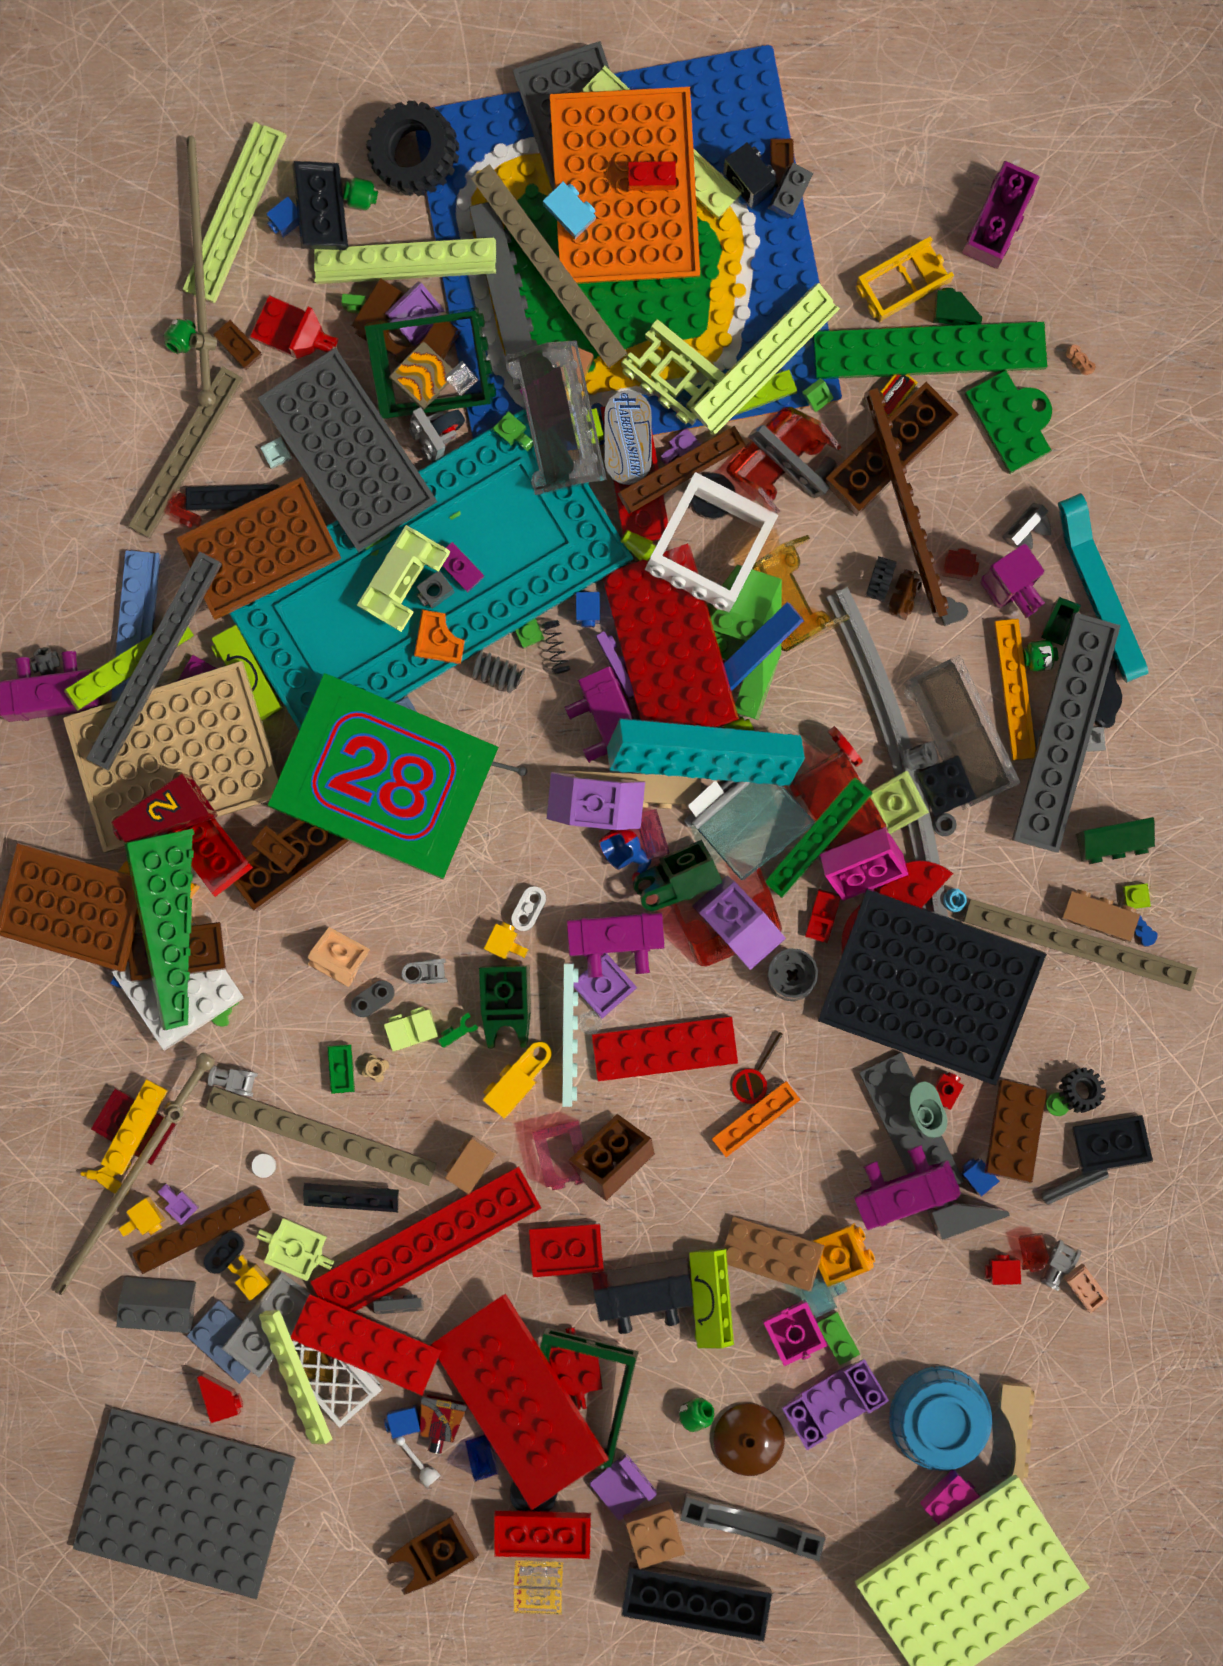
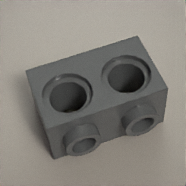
(790, 190)

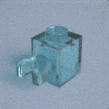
(821, 1297)

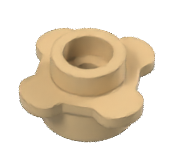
(368, 1071)

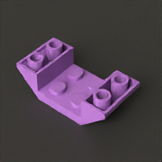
(595, 802)
(739, 922)
(834, 1402)

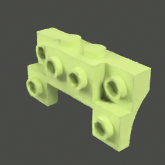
(398, 575)

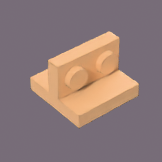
(338, 956)

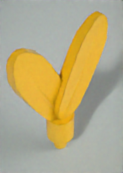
(105, 1178)

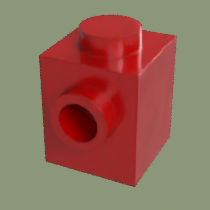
(948, 1088)
(1003, 1270)

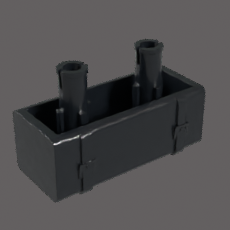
(642, 1291)

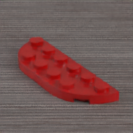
(916, 888)

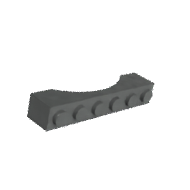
(776, 1532)

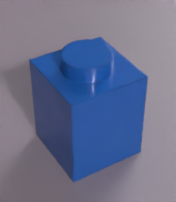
(283, 217)
(588, 608)
(975, 1176)
(403, 1421)

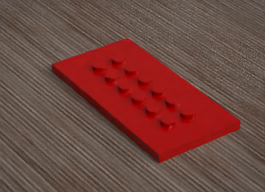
(519, 1402)

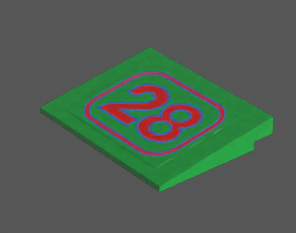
(383, 776)

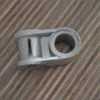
(427, 972)

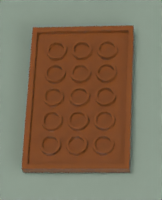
(262, 546)
(69, 907)

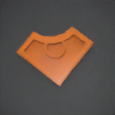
(436, 640)

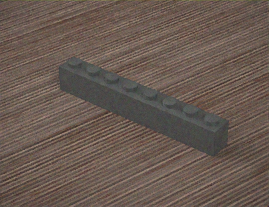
(504, 284)

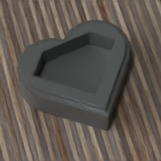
(956, 612)

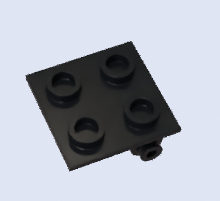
(946, 785)

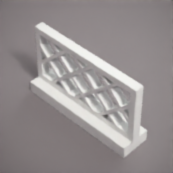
(365, 1380)

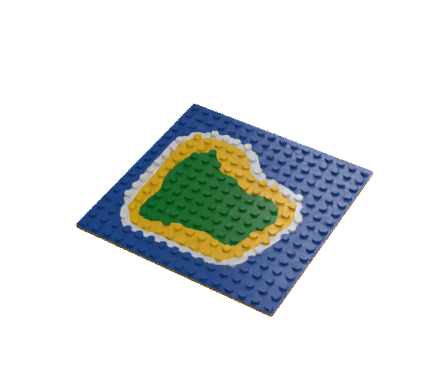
(749, 258)

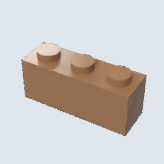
(1101, 915)

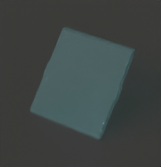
(755, 827)

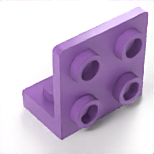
(623, 1486)

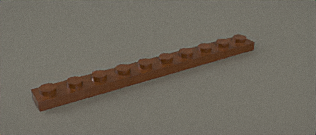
(904, 494)

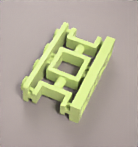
(686, 358)

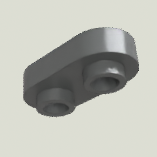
(372, 998)

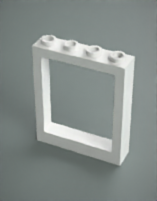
(692, 582)

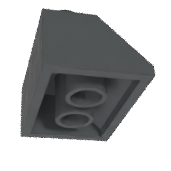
(156, 1305)

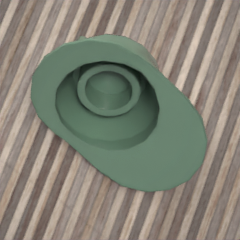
(927, 1111)

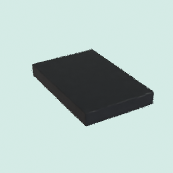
(1112, 1144)

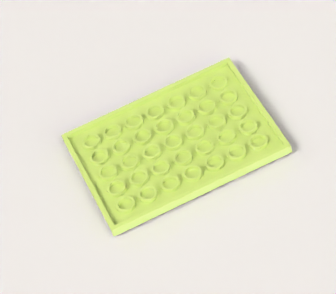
(973, 1581)

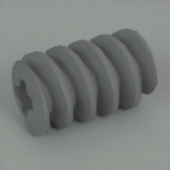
(497, 672)

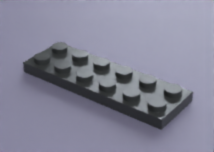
(890, 1089)

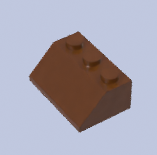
(612, 1156)

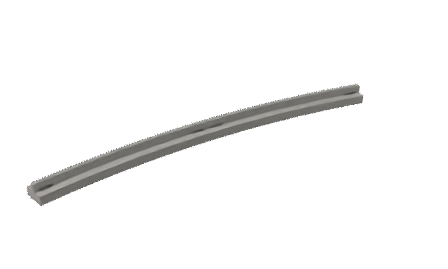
(890, 723)

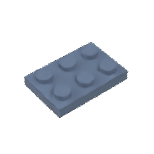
(212, 1335)

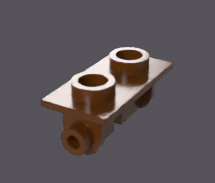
(903, 604)

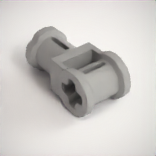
(234, 1080)
(1060, 1264)

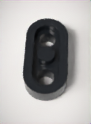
(224, 1252)

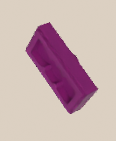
(462, 568)

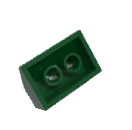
(1116, 840)

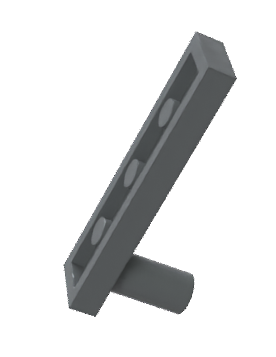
(809, 480)

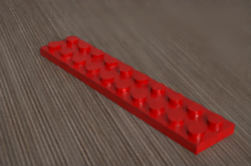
(428, 1242)

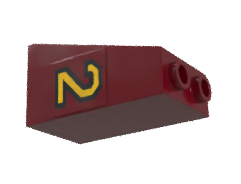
(165, 811)

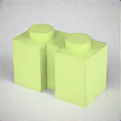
(411, 1029)

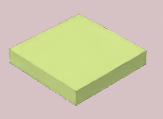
(898, 802)

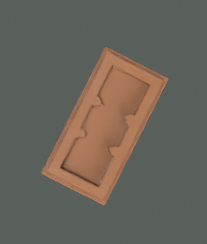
(1086, 1288)

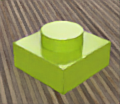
(1137, 896)

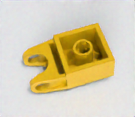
(516, 1081)

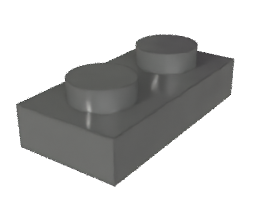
(388, 1305)

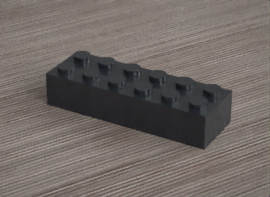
(697, 1602)

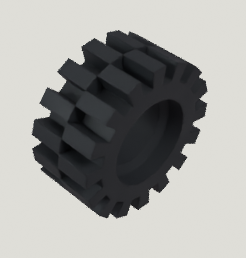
(881, 579)
(1092, 1083)

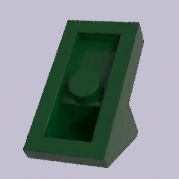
(1060, 620)

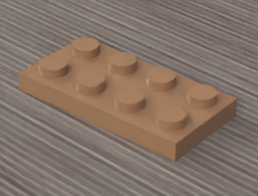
(773, 1253)

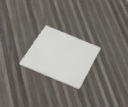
(706, 799)

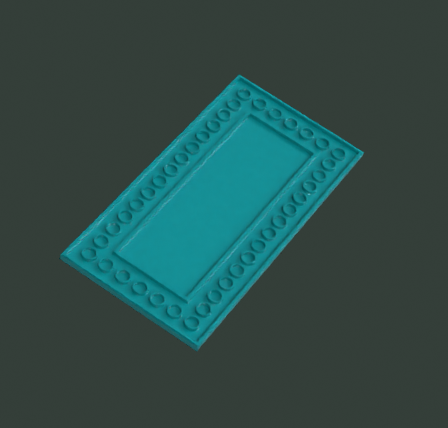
(523, 543)

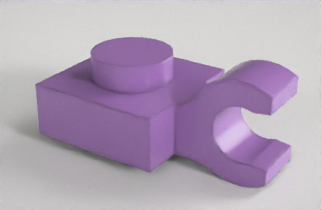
(680, 445)
(180, 1206)

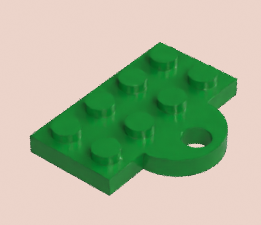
(1011, 419)

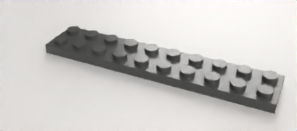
(1066, 732)

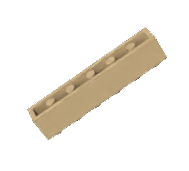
(659, 789)

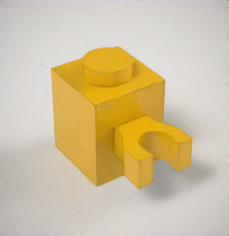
(502, 942)
(144, 1217)
(252, 1280)

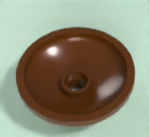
(747, 1422)

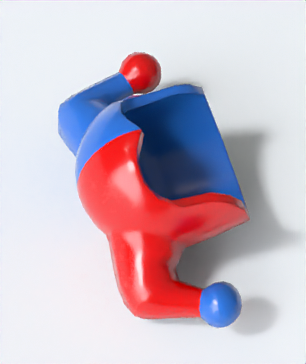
(623, 848)

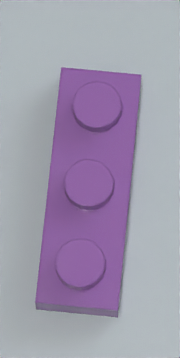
(617, 663)

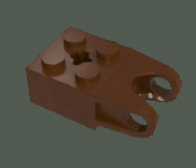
(428, 1558)

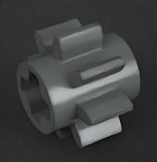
(45, 661)

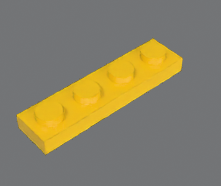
(134, 1127)

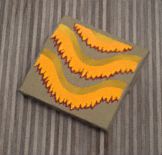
(422, 375)

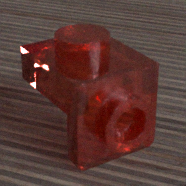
(185, 517)
(1033, 1252)

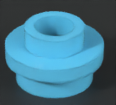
(960, 899)

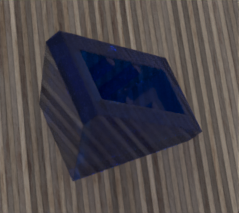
(481, 1458)

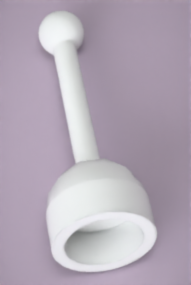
(428, 1474)

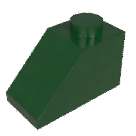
(954, 309)

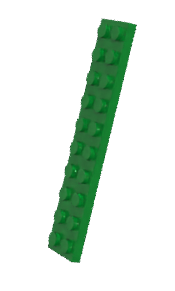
(930, 350)

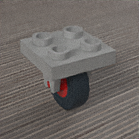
(435, 431)

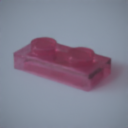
(653, 835)

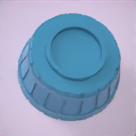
(940, 1418)

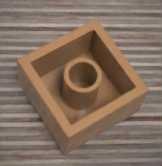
(470, 1165)
(654, 1534)

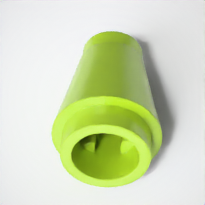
(638, 545)

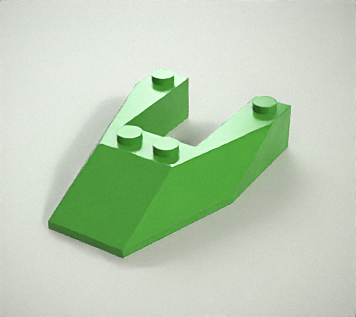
(752, 609)

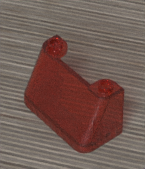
(823, 784)

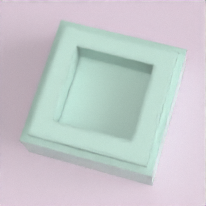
(276, 453)

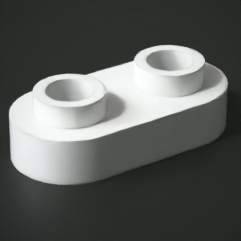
(527, 908)

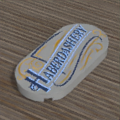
(628, 437)

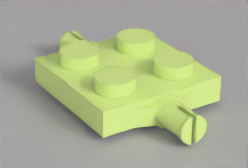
(295, 1249)

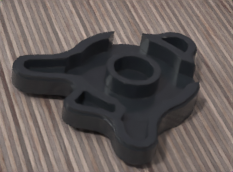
(1110, 699)

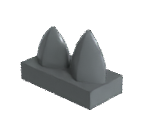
(1032, 519)

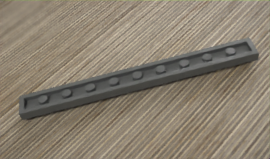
(154, 661)

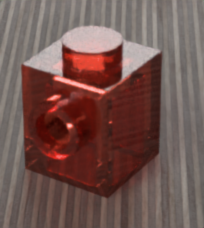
(960, 564)

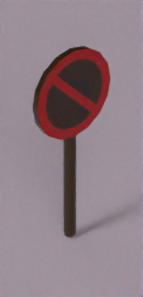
(750, 1084)

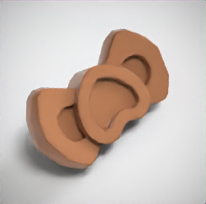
(1080, 360)

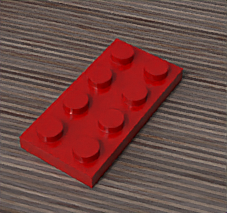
(216, 856)
(542, 1534)

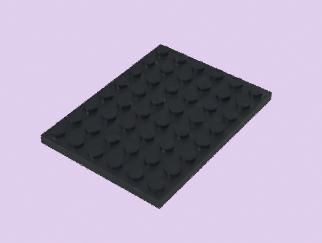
(931, 986)

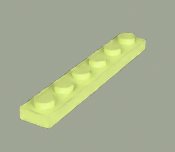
(295, 1377)

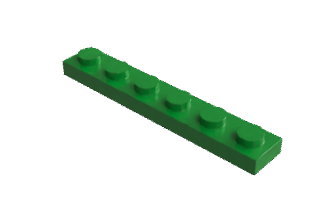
(818, 837)

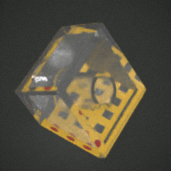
(538, 1587)

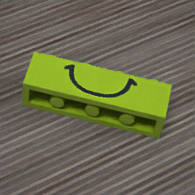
(233, 649)
(711, 1298)

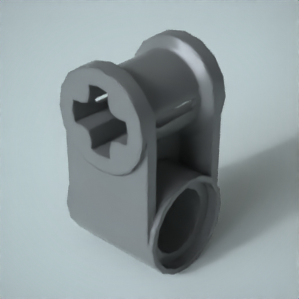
(921, 756)

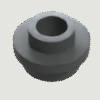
(944, 817)

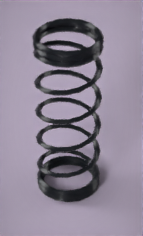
(551, 624)

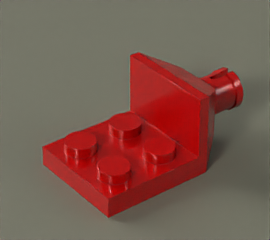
(291, 330)

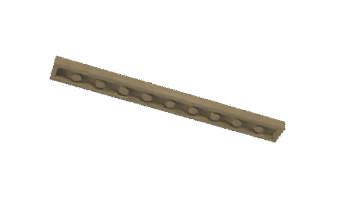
(549, 265)
(1080, 945)
(321, 1136)

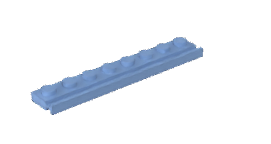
(136, 604)

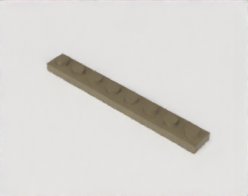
(185, 454)

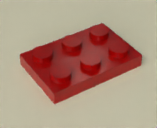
(566, 1250)

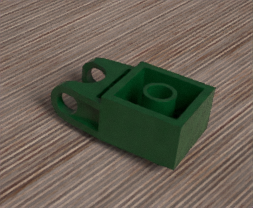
(679, 876)
(504, 1010)

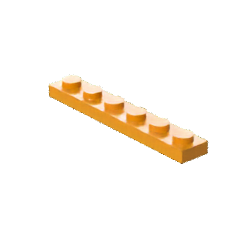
(1015, 689)

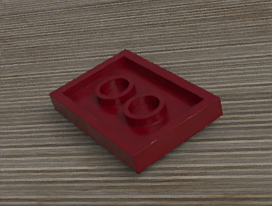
(113, 1115)

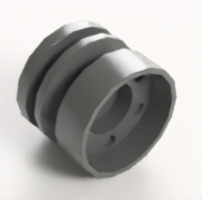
(789, 961)

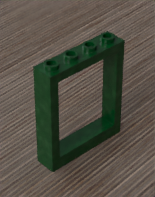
(381, 368)
(604, 1351)

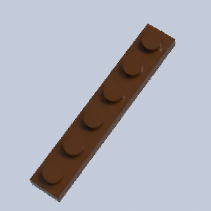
(681, 469)
(201, 1231)

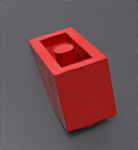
(219, 1398)

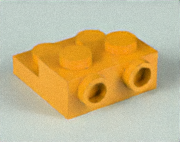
(844, 1255)

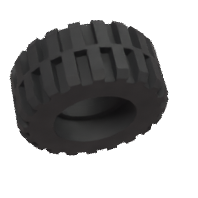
(393, 128)

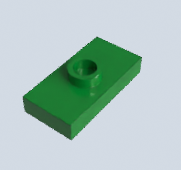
(341, 1069)

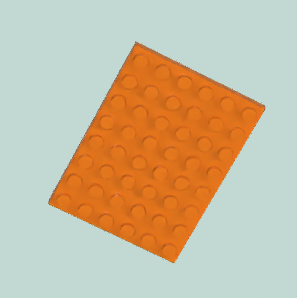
(633, 231)

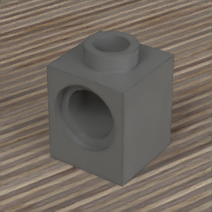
(435, 580)

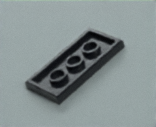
(320, 205)

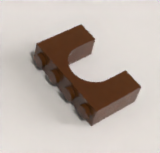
(383, 297)

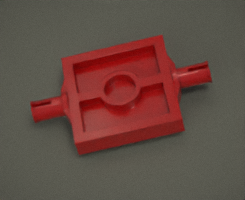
(576, 1371)

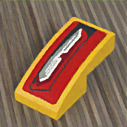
(897, 391)

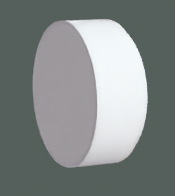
(264, 1165)

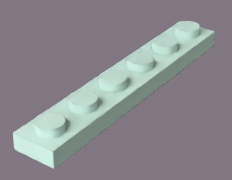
(569, 1044)

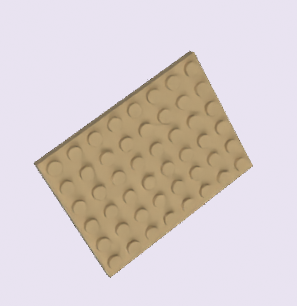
(188, 727)

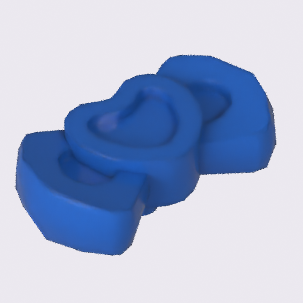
(1147, 935)

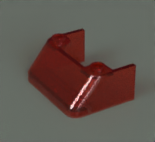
(758, 472)
(711, 948)

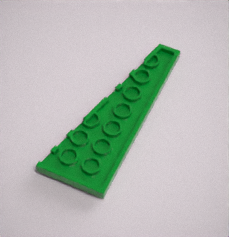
(162, 894)

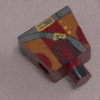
(440, 1420)

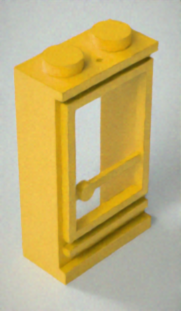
(927, 262)

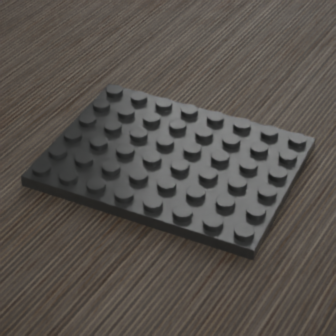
(184, 1503)

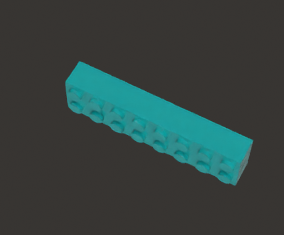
(705, 752)

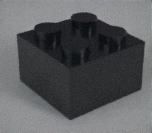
(749, 174)

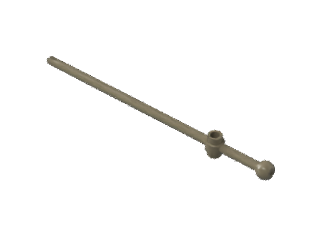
(202, 340)
(204, 1063)

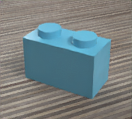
(569, 209)

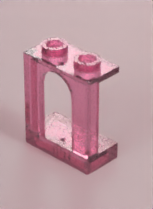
(550, 1177)

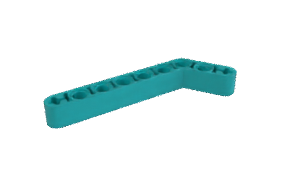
(1098, 586)

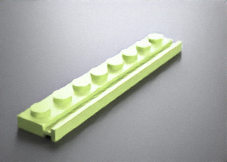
(711, 187)
(237, 208)
(405, 261)
(764, 359)

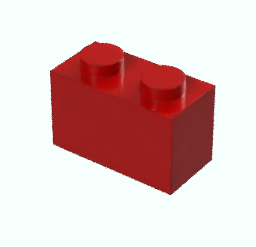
(651, 176)

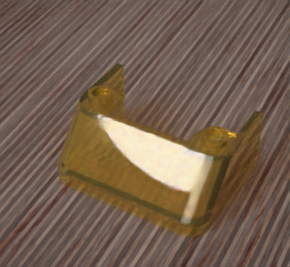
(781, 564)

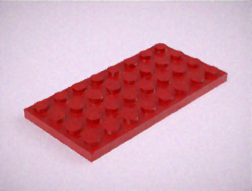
(669, 647)

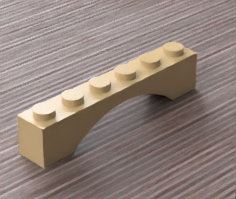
(1015, 1403)

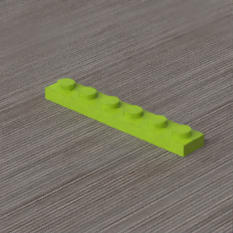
(111, 674)

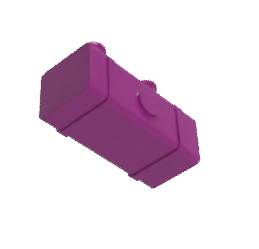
(1001, 214)
(1013, 580)
(41, 695)
(606, 703)
(616, 934)
(907, 1194)

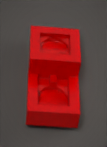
(823, 916)

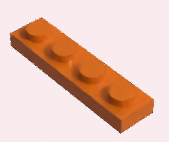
(756, 1119)

